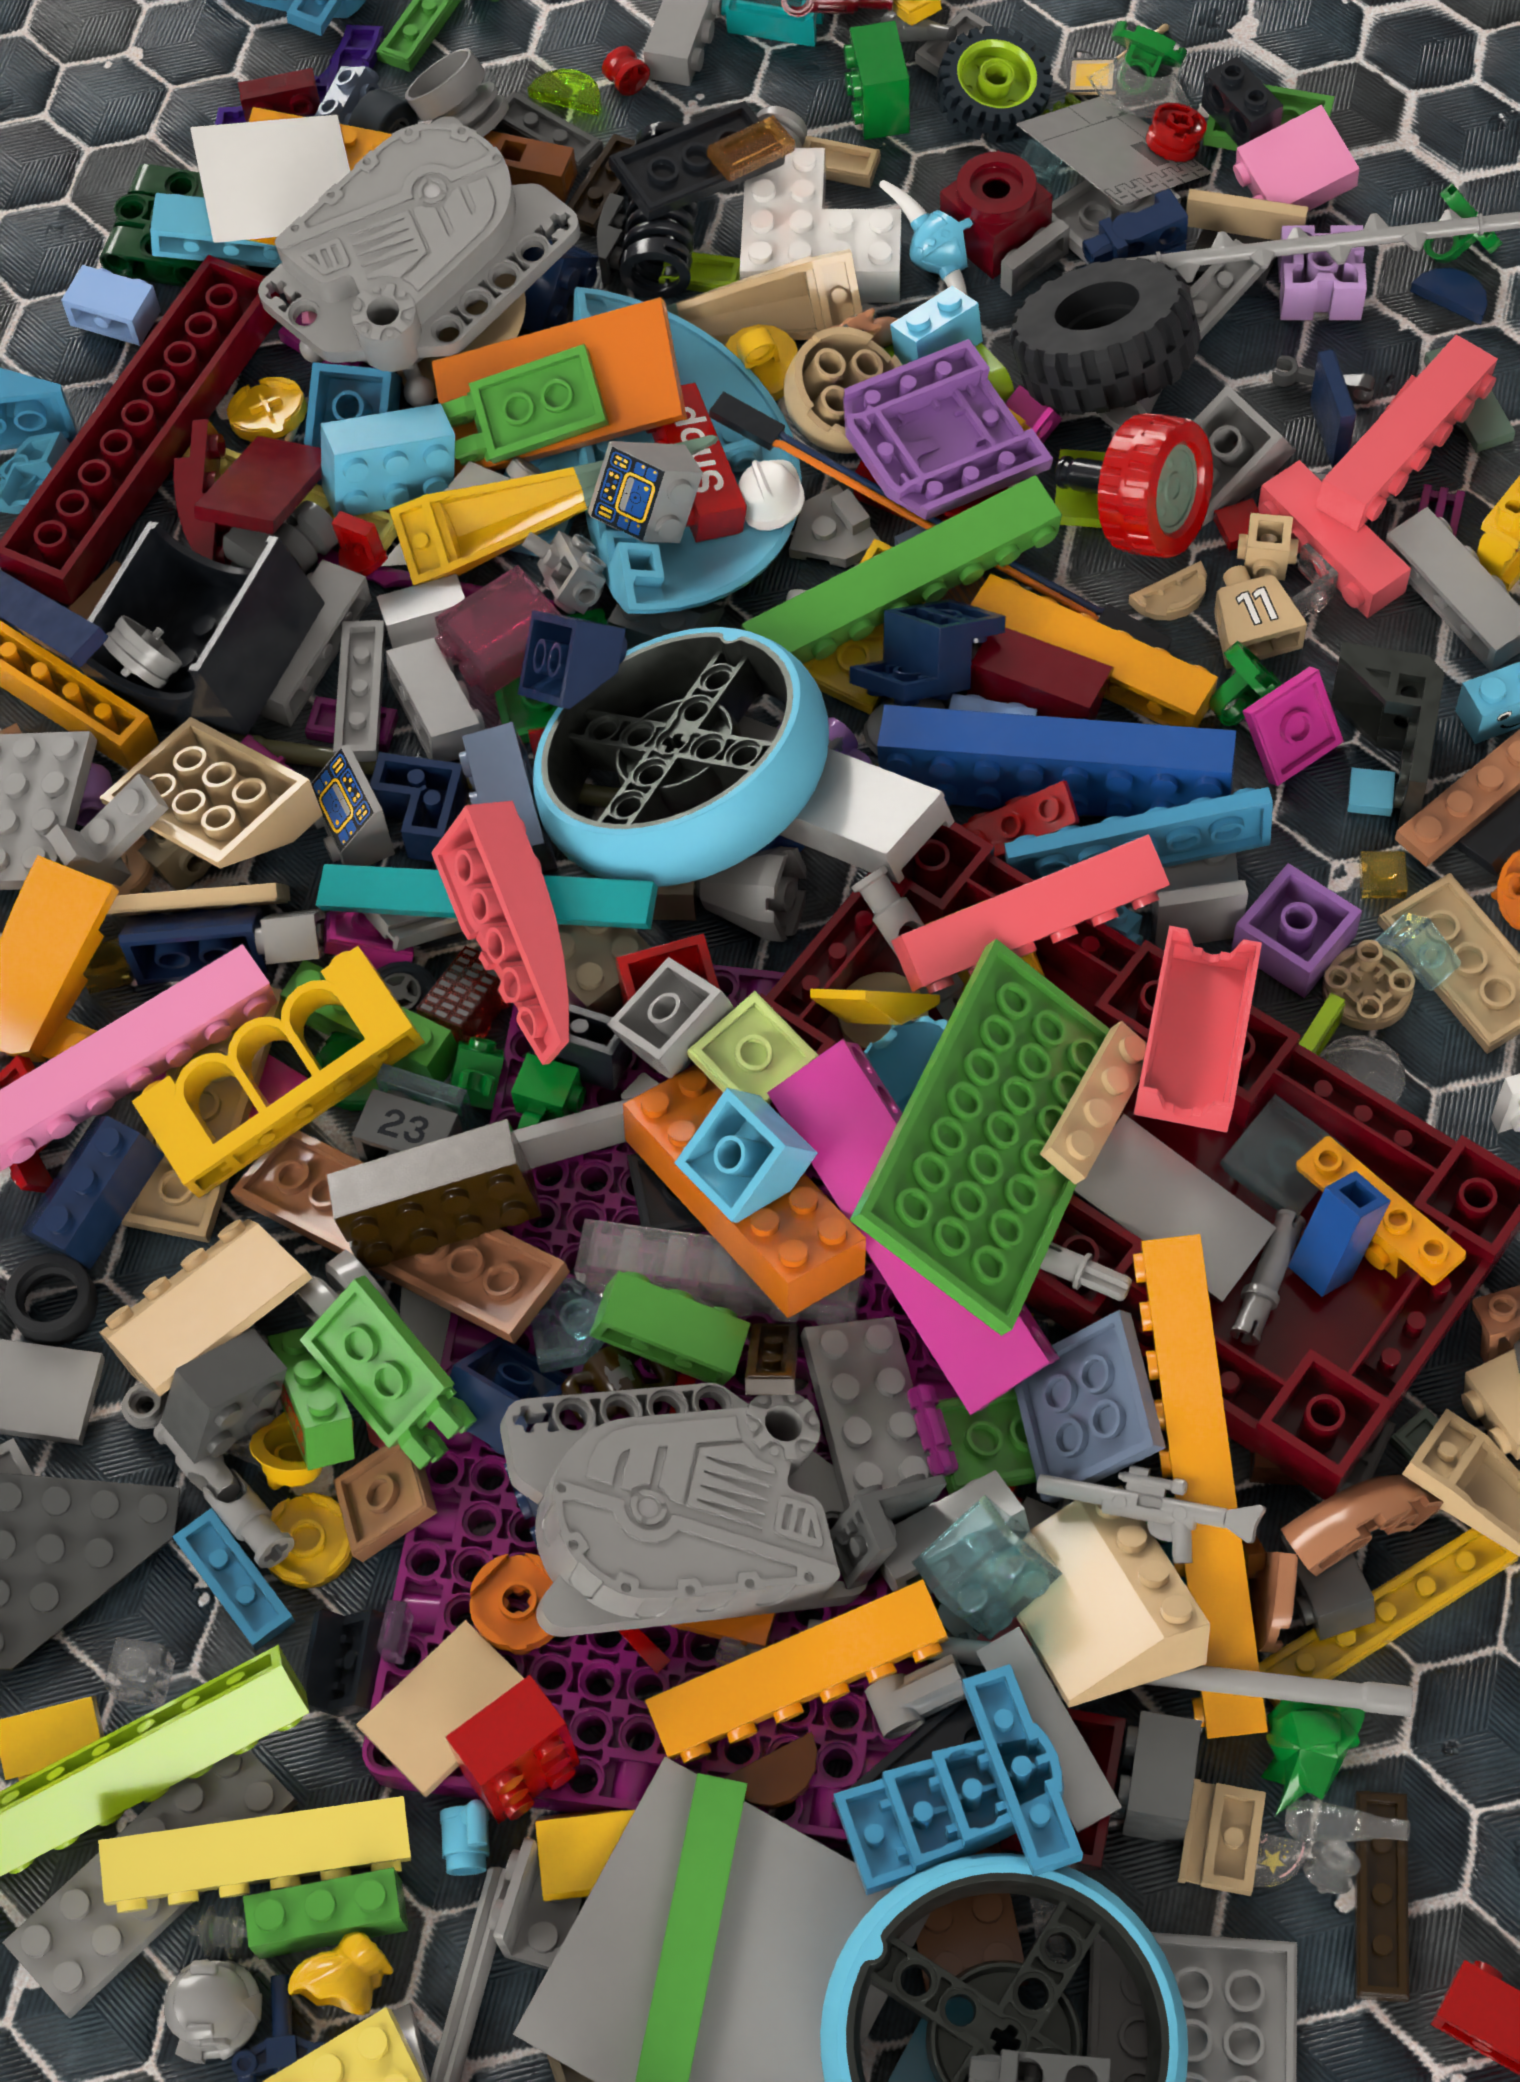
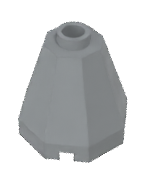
(759, 893)

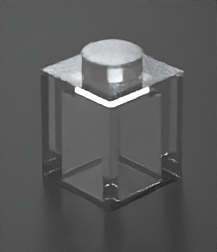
(139, 1672)

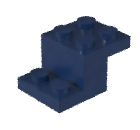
(927, 651)

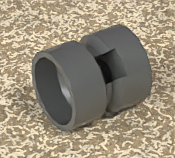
(307, 534)

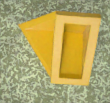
(576, 1849)

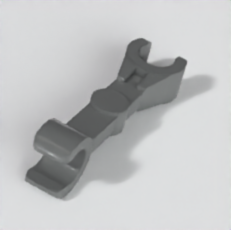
(1359, 385)

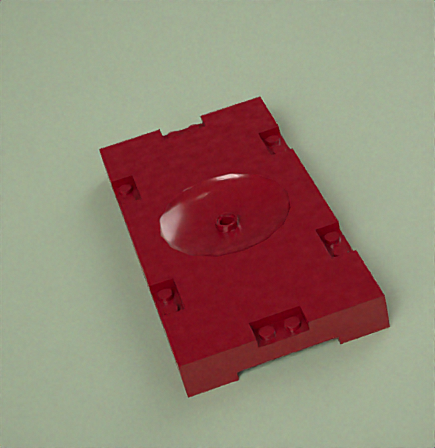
(1324, 1364)

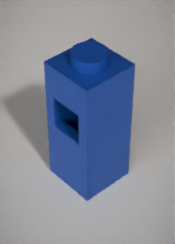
(1339, 1233)

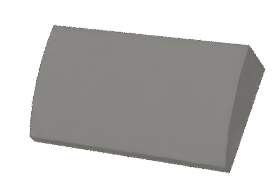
(1165, 1196)

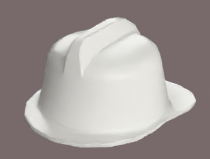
(771, 494)

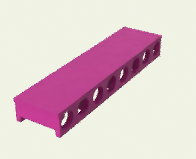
(849, 1120)

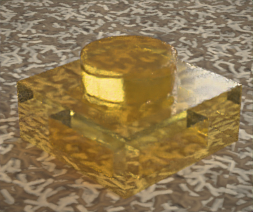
(1383, 874)

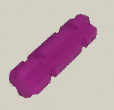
(932, 1430)

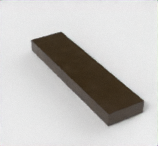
(1382, 1906)

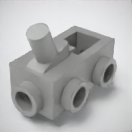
(569, 570)

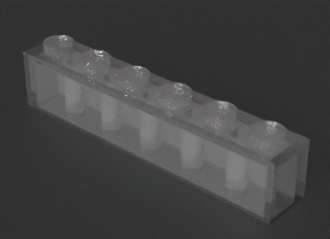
(695, 1266)

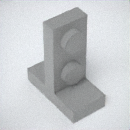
(111, 832)

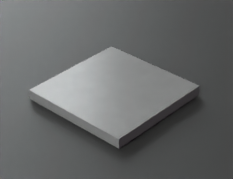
(1234, 2000)

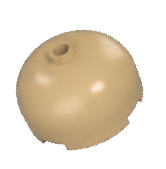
(818, 380)

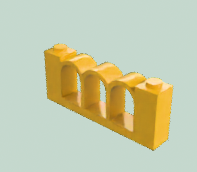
(172, 1106)

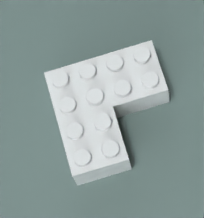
(789, 222)

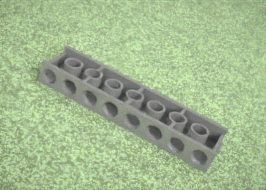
(863, 811)

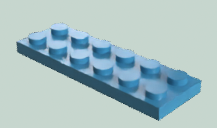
(1178, 833)

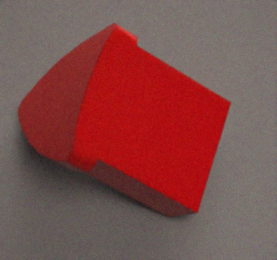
(359, 544)

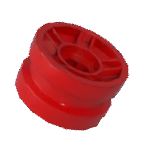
(1176, 132)

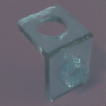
(1421, 949)

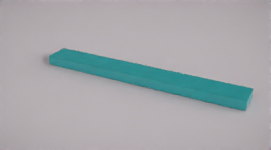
(423, 894)

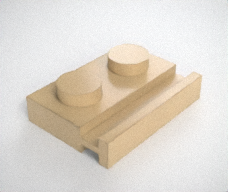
(1222, 1837)

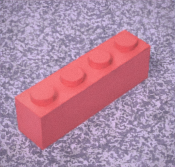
(1366, 566)

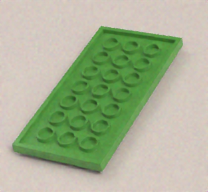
(964, 1169)

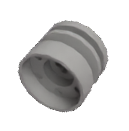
(455, 90)

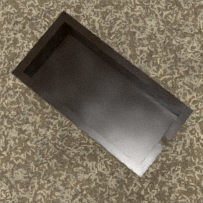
(434, 1195)

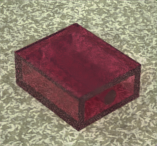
(491, 630)

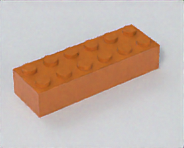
(790, 1248)

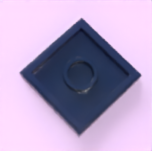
(1332, 406)

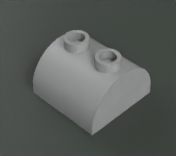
(669, 1017)

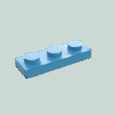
(233, 1579)

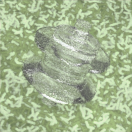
(1332, 1867)
(220, 1931)

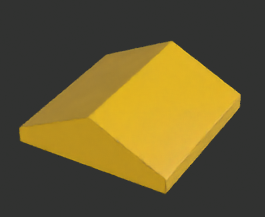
(874, 1006)

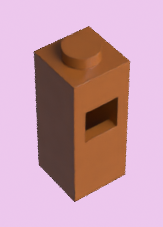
(537, 162)

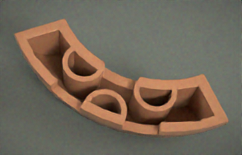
(1347, 1518)

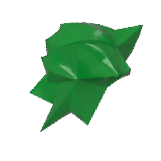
(1309, 1746)

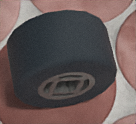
(382, 112)

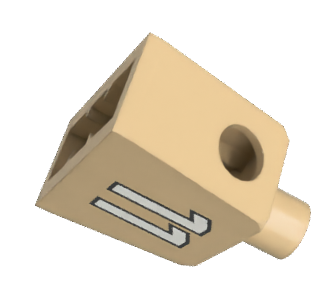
(1257, 615)

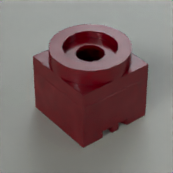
(1003, 204)

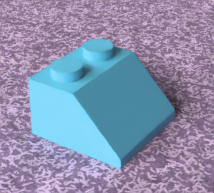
(744, 1155)

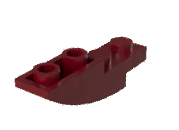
(192, 480)

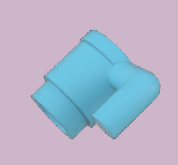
(465, 1838)

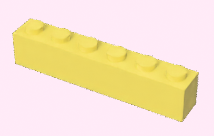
(253, 1852)

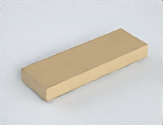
(1242, 214)

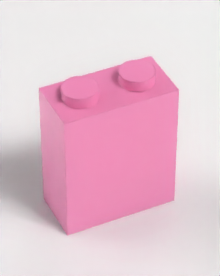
(1298, 162)

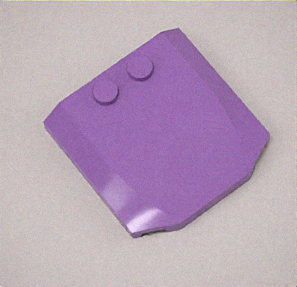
(939, 432)

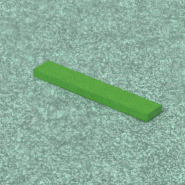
(691, 1930)

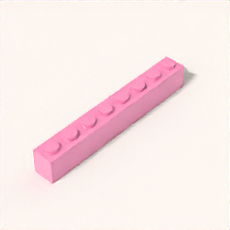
(130, 1053)

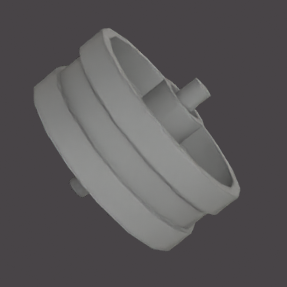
(142, 652)

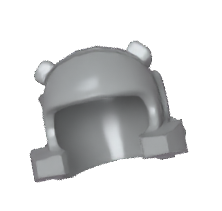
(212, 2009)

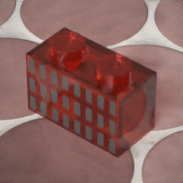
(464, 998)

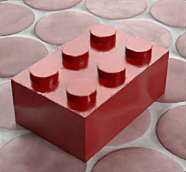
(515, 1750)

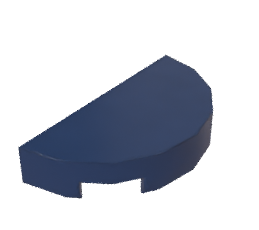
(1453, 291)

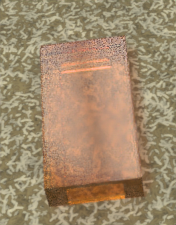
(751, 148)

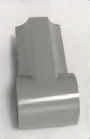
(905, 1700)

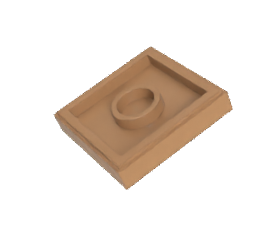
(382, 1500)

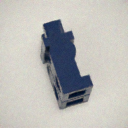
(1140, 233)

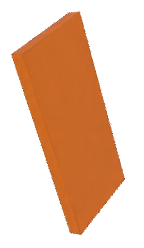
(631, 363)

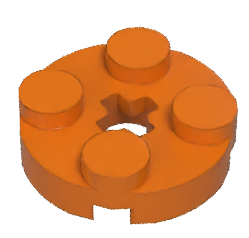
(489, 1603)

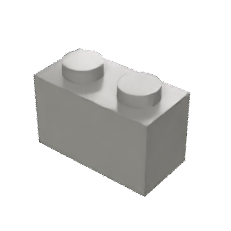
(291, 936)

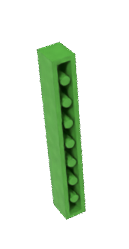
(912, 572)

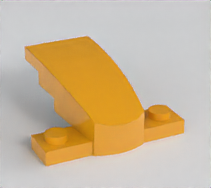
(45, 956)

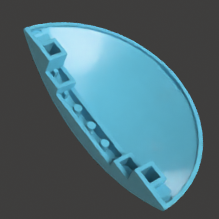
(687, 573)

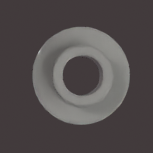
(134, 1399)

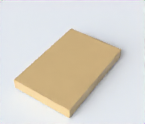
(434, 1701)

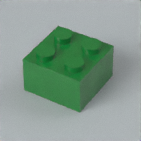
(877, 80)

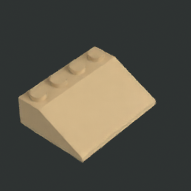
(223, 795)
(203, 1303)
(1114, 1611)

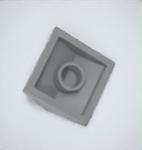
(412, 611)

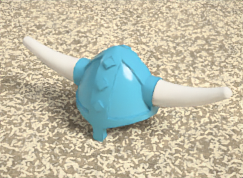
(936, 240)

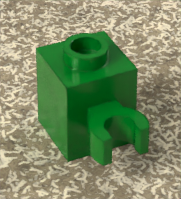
(478, 1070)
(546, 1091)

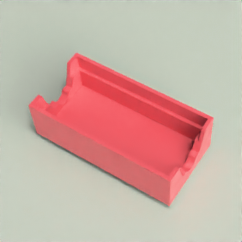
(1197, 1033)

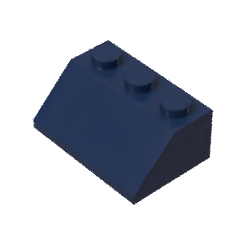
(569, 658)
(180, 944)
(93, 1190)

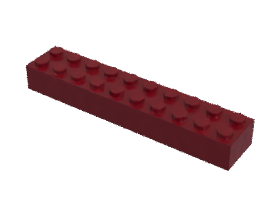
(137, 432)

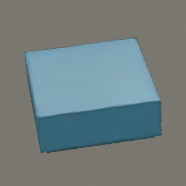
(1371, 792)

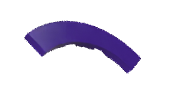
(355, 50)

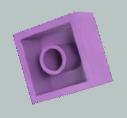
(1299, 929)

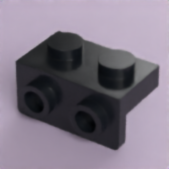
(342, 1661)

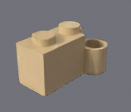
(1494, 1399)

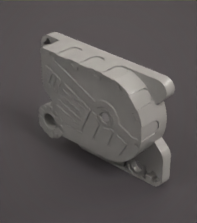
(411, 246)
(676, 1509)

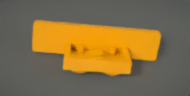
(1404, 1234)

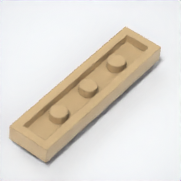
(1096, 1104)

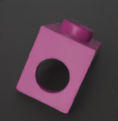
(1038, 417)

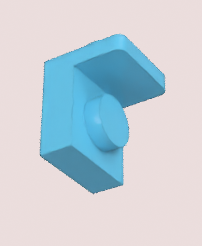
(737, 448)

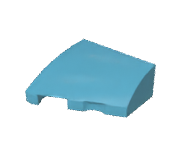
(28, 469)

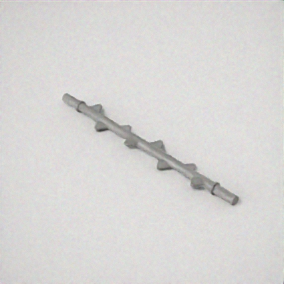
(1336, 244)

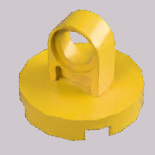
(766, 353)

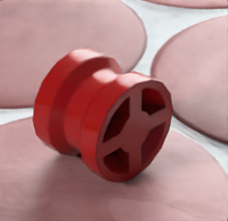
(625, 70)

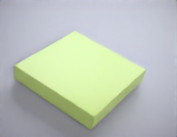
(751, 1049)

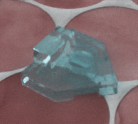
(564, 1327)

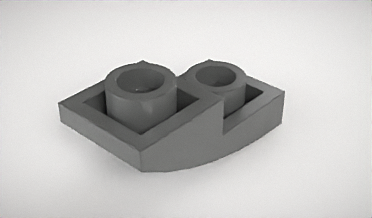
(610, 236)

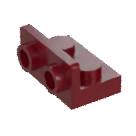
(285, 93)

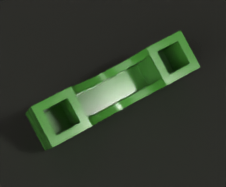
(431, 1059)

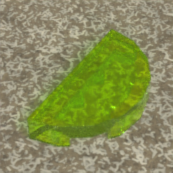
(567, 89)

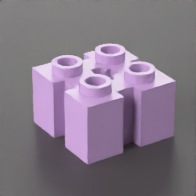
(1319, 284)

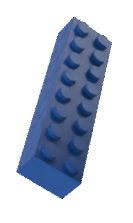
(1107, 764)

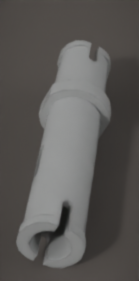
(1262, 1293)

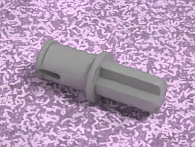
(1085, 1272)

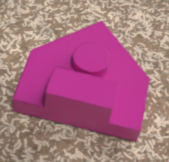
(352, 929)

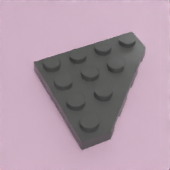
(68, 1547)

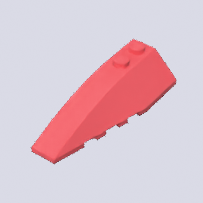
(508, 910)

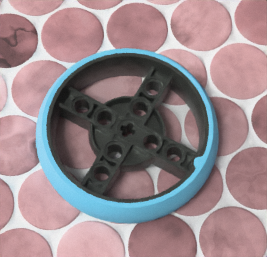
(677, 748)
(1082, 1911)

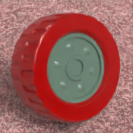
(1149, 485)

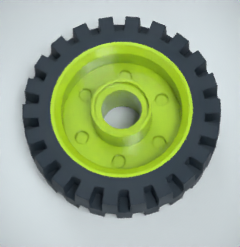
(993, 83)

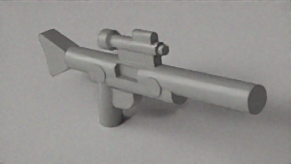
(1147, 1501)

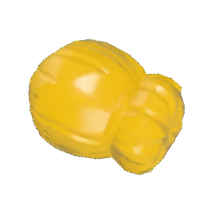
(342, 1975)

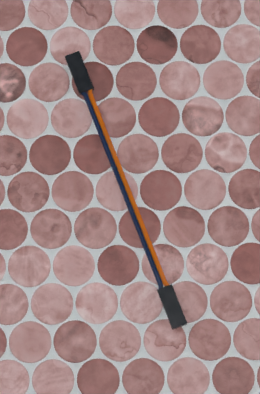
(767, 432)

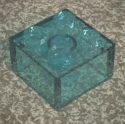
(986, 1568)

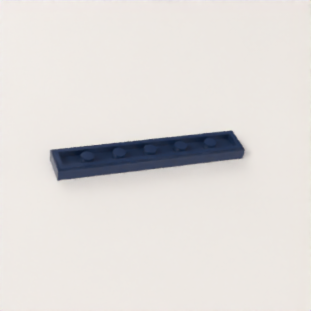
(48, 622)

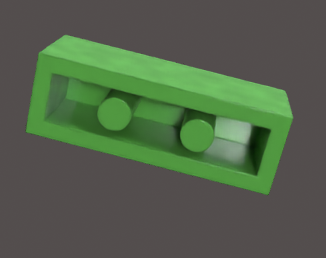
(670, 1328)
(324, 1912)

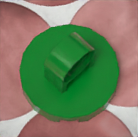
(1147, 48)
(1458, 204)
(1248, 684)

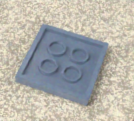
(1091, 1405)

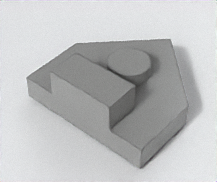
(832, 529)

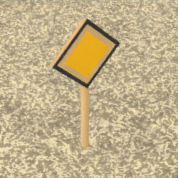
(1081, 68)

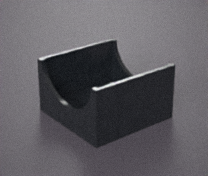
(222, 622)

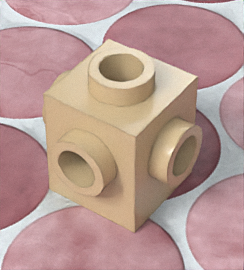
(1268, 545)

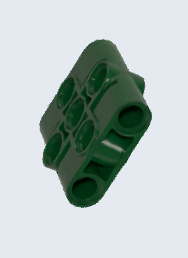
(129, 242)

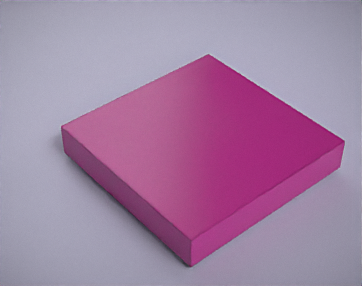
(1293, 726)

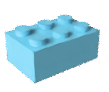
(386, 458)

